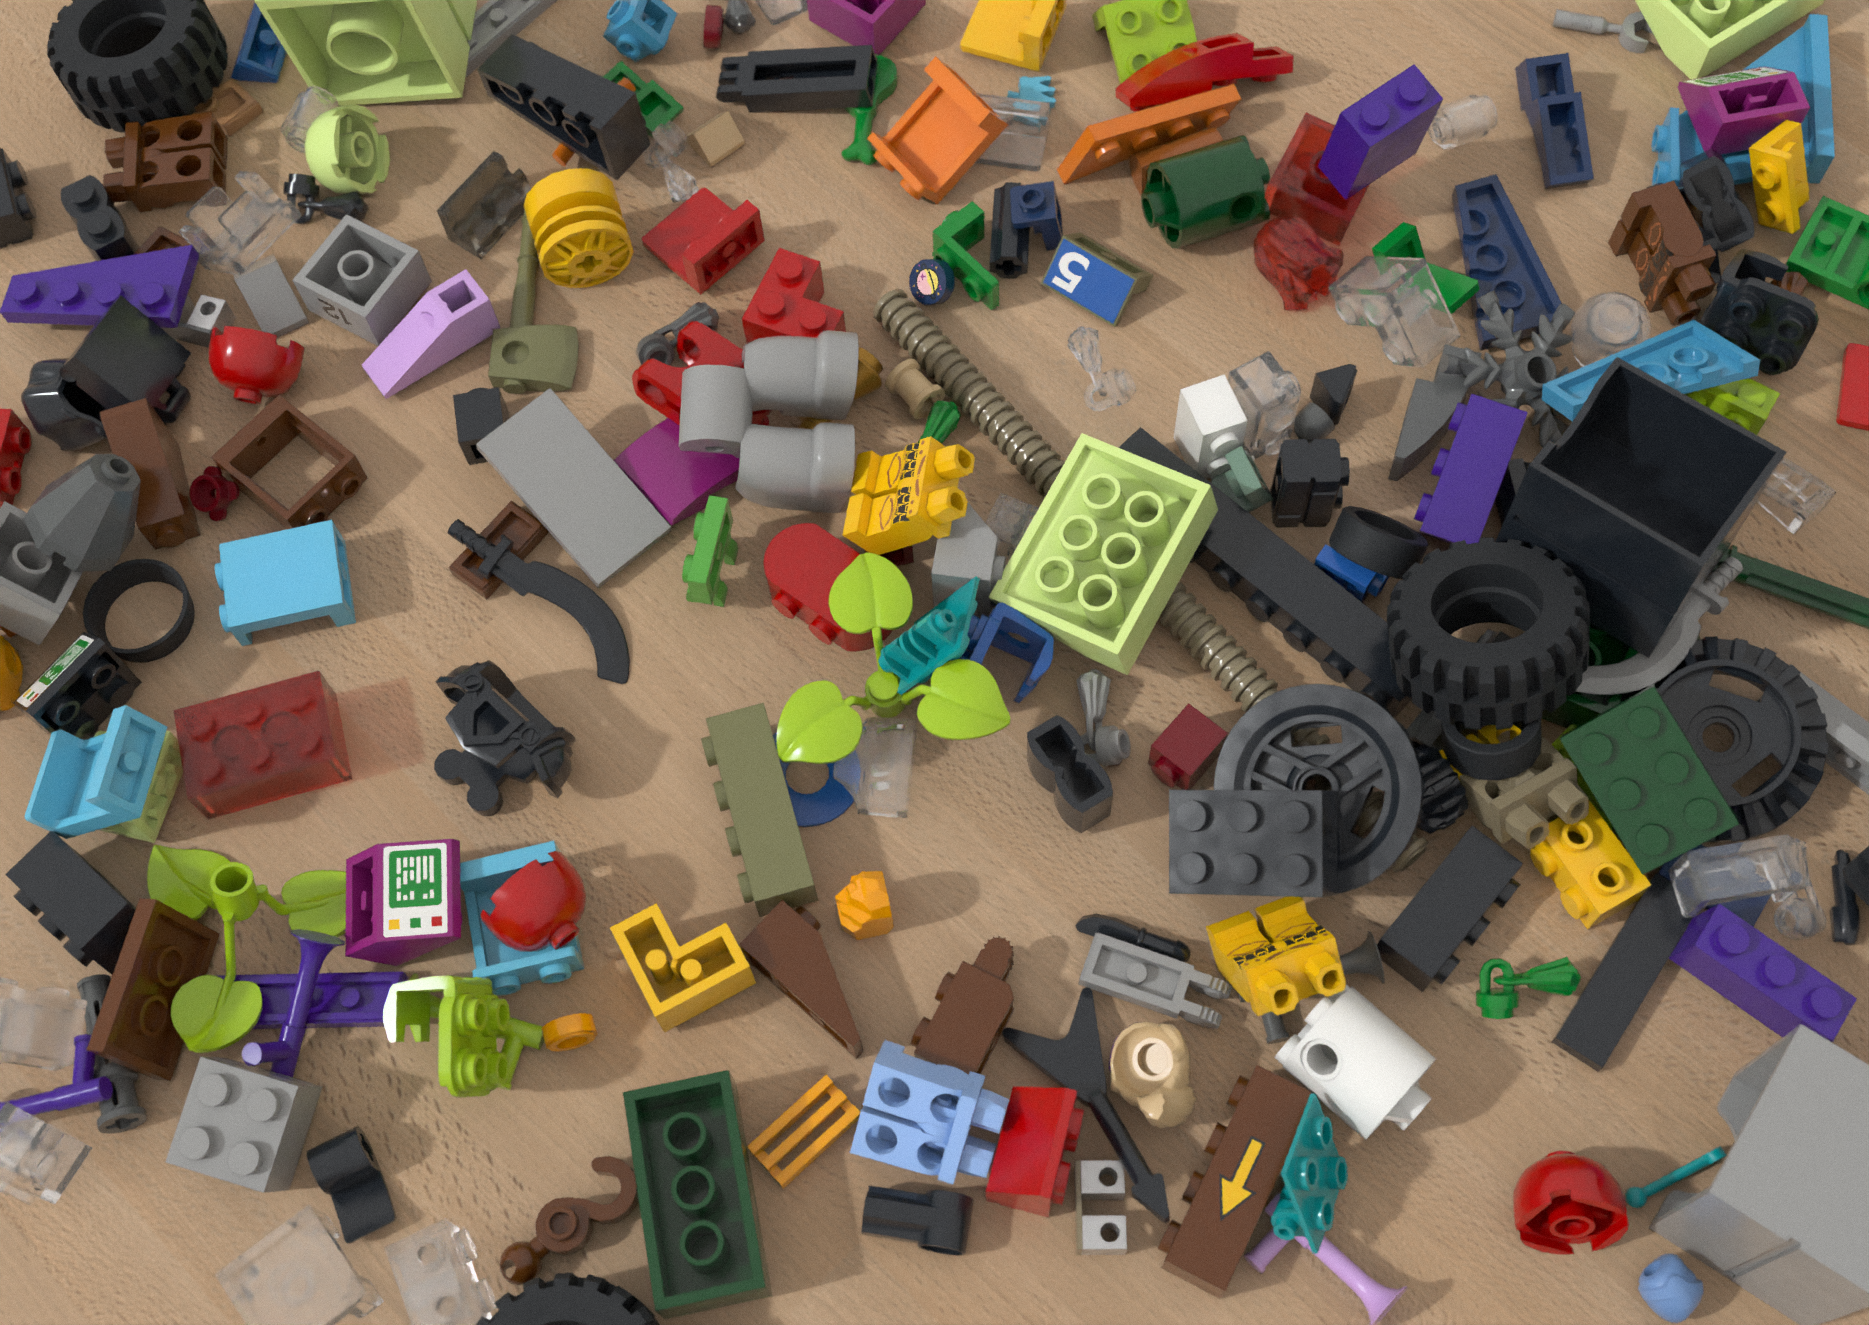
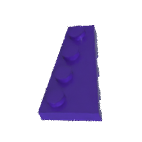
(82, 292)

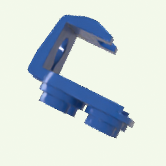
(994, 631)

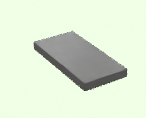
(573, 487)

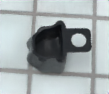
(61, 408)

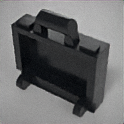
(128, 361)

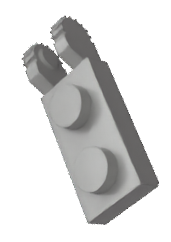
(1150, 980)

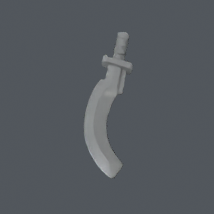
(1643, 671)

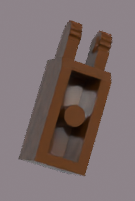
(970, 1013)

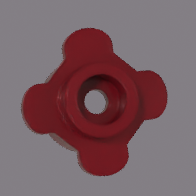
(203, 493)

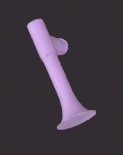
(1375, 1296)

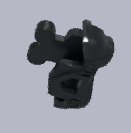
(499, 738)

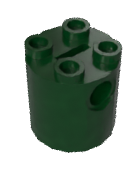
(1206, 192)

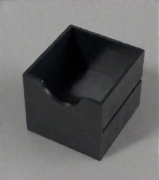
(1640, 500)

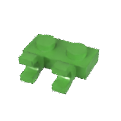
(712, 547)

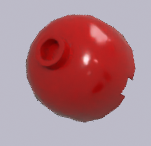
(253, 363)
(538, 906)
(1567, 1202)

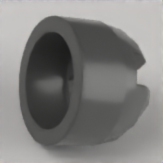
(1313, 423)

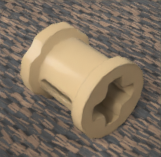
(914, 388)

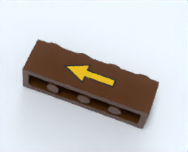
(1237, 1182)

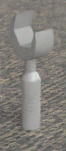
(1599, 25)

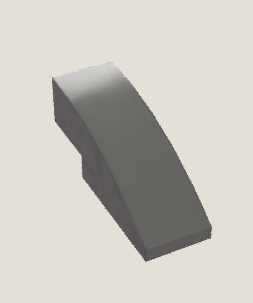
(1428, 416)

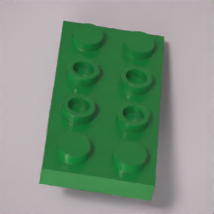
(1835, 251)

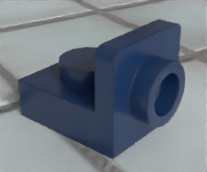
(1038, 208)

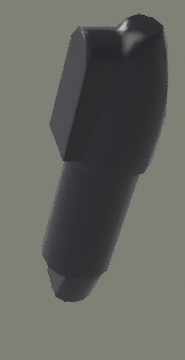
(1845, 912)

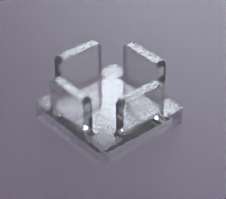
(237, 232)

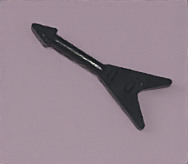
(1078, 1065)

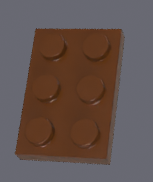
(154, 963)

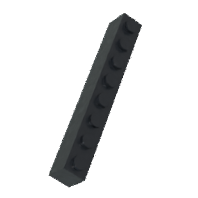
(1289, 591)

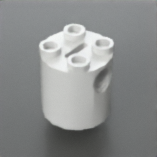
(1358, 1063)

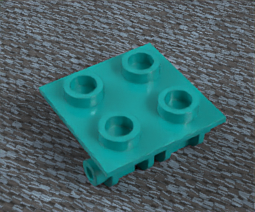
(932, 639)
(1311, 1180)

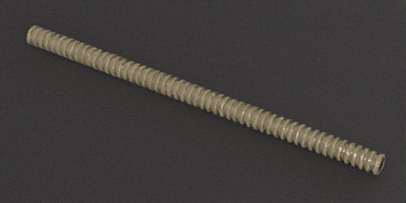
(1041, 466)

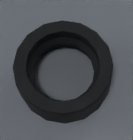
(1377, 541)
(1492, 760)

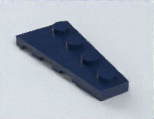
(1501, 258)

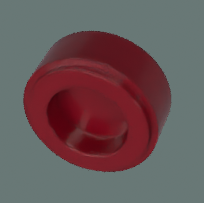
(713, 27)

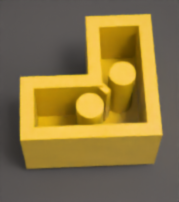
(682, 978)

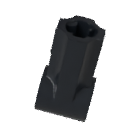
(932, 1220)

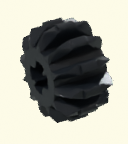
(1444, 793)

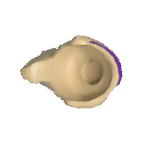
(1152, 1072)

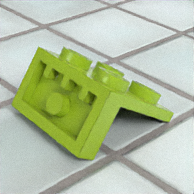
(1144, 31)

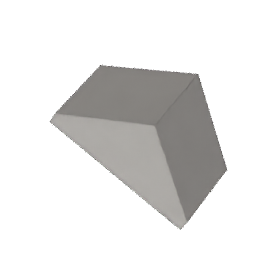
(271, 297)

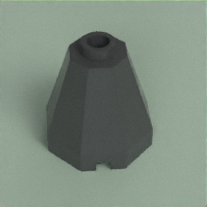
(87, 513)

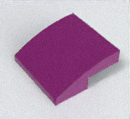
(672, 478)

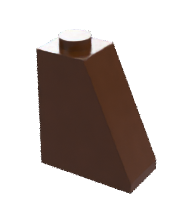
(164, 501)

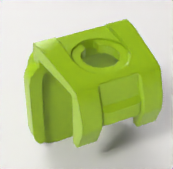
(467, 1029)

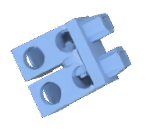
(923, 1115)

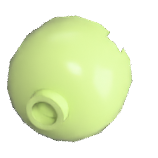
(347, 150)

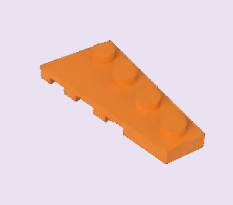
(1119, 137)

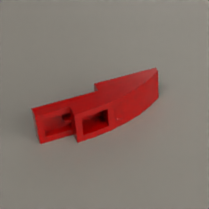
(1198, 67)

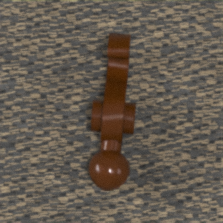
(566, 1223)

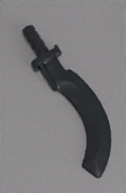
(559, 589)

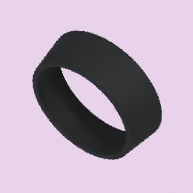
(117, 581)

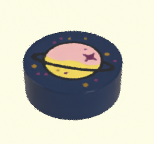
(932, 281)

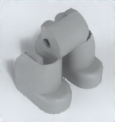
(789, 375)

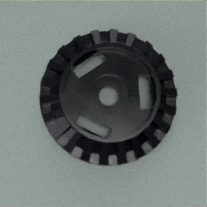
(1781, 725)
(1372, 754)

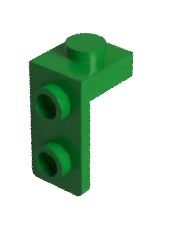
(951, 242)
(1405, 242)

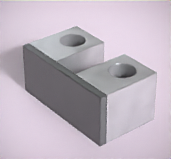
(198, 321)

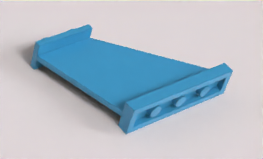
(1803, 53)

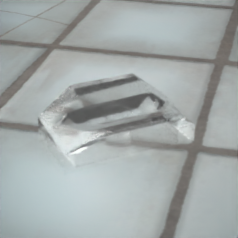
(880, 767)

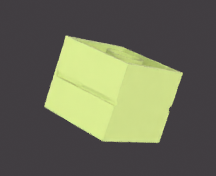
(376, 46)

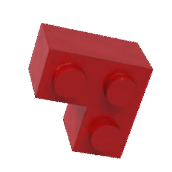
(790, 301)

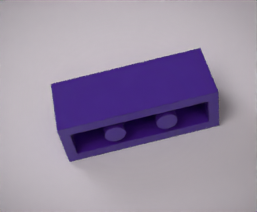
(1470, 470)
(1760, 975)

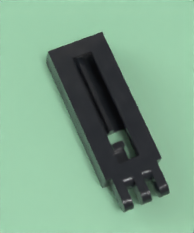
(820, 78)

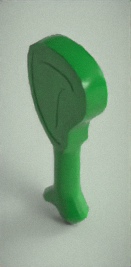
(884, 87)

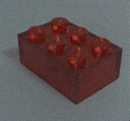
(262, 745)

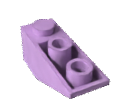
(432, 333)

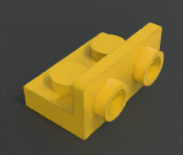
(1780, 177)

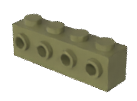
(760, 809)

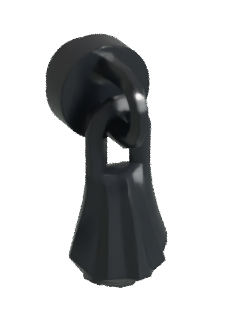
(336, 207)

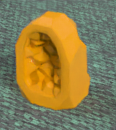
(865, 906)

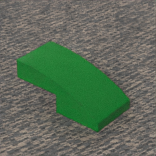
(654, 102)

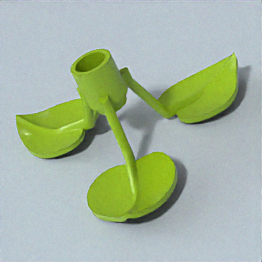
(825, 729)
(217, 1011)

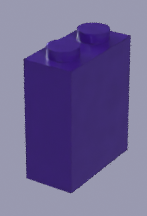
(1380, 131)

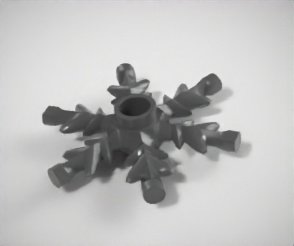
(1523, 370)

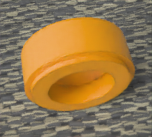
(569, 1032)

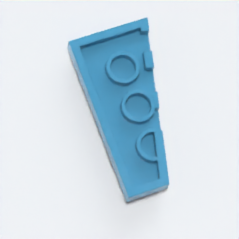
(1682, 358)

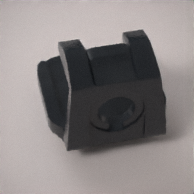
(1759, 315)

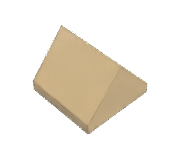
(716, 139)

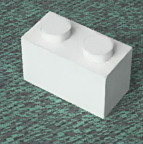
(1209, 425)

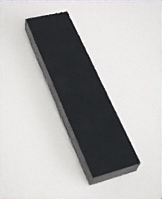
(1623, 976)

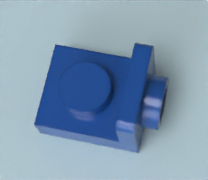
(1351, 576)

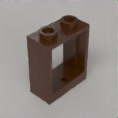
(276, 429)

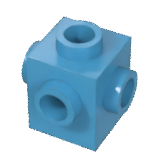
(639, 27)

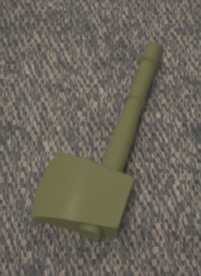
(529, 354)

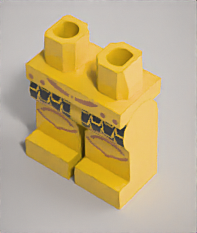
(906, 495)
(1282, 962)

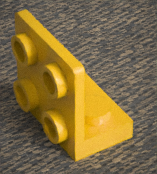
(1013, 30)

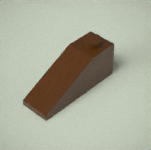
(795, 960)

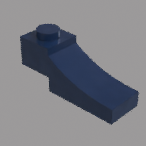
(1555, 119)

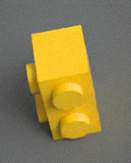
(1589, 868)

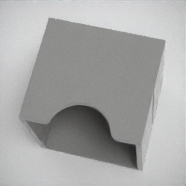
(1795, 1186)

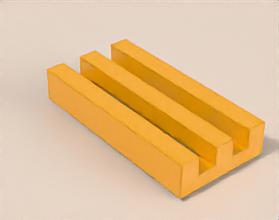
(790, 1116)

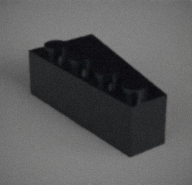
(568, 104)

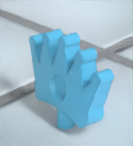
(1035, 90)

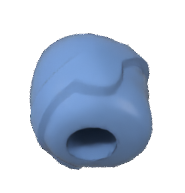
(1670, 1288)

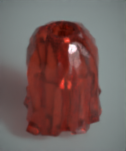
(1296, 261)

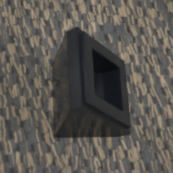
(1332, 390)

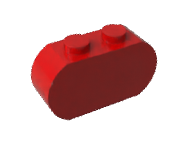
(800, 573)

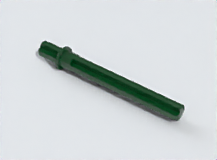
(1800, 589)

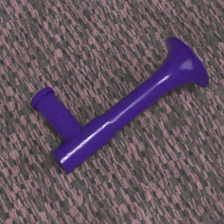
(285, 1051)
(82, 1091)

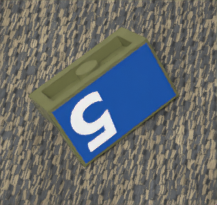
(1094, 277)

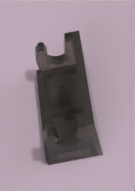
(485, 206)

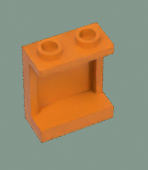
(938, 135)

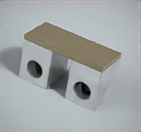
(1090, 1188)

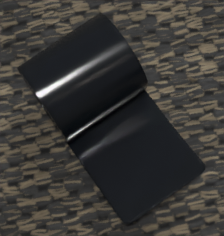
(353, 1178)

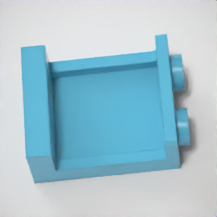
(284, 579)
(98, 778)
(493, 959)

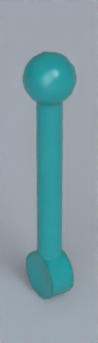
(1637, 1196)

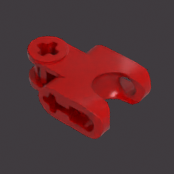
(696, 345)

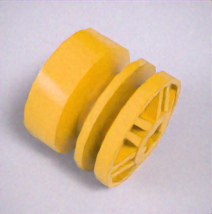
(578, 228)

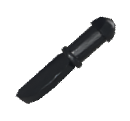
(1132, 934)

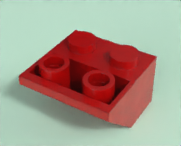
(1031, 1149)

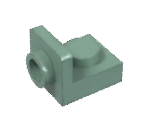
(1243, 481)

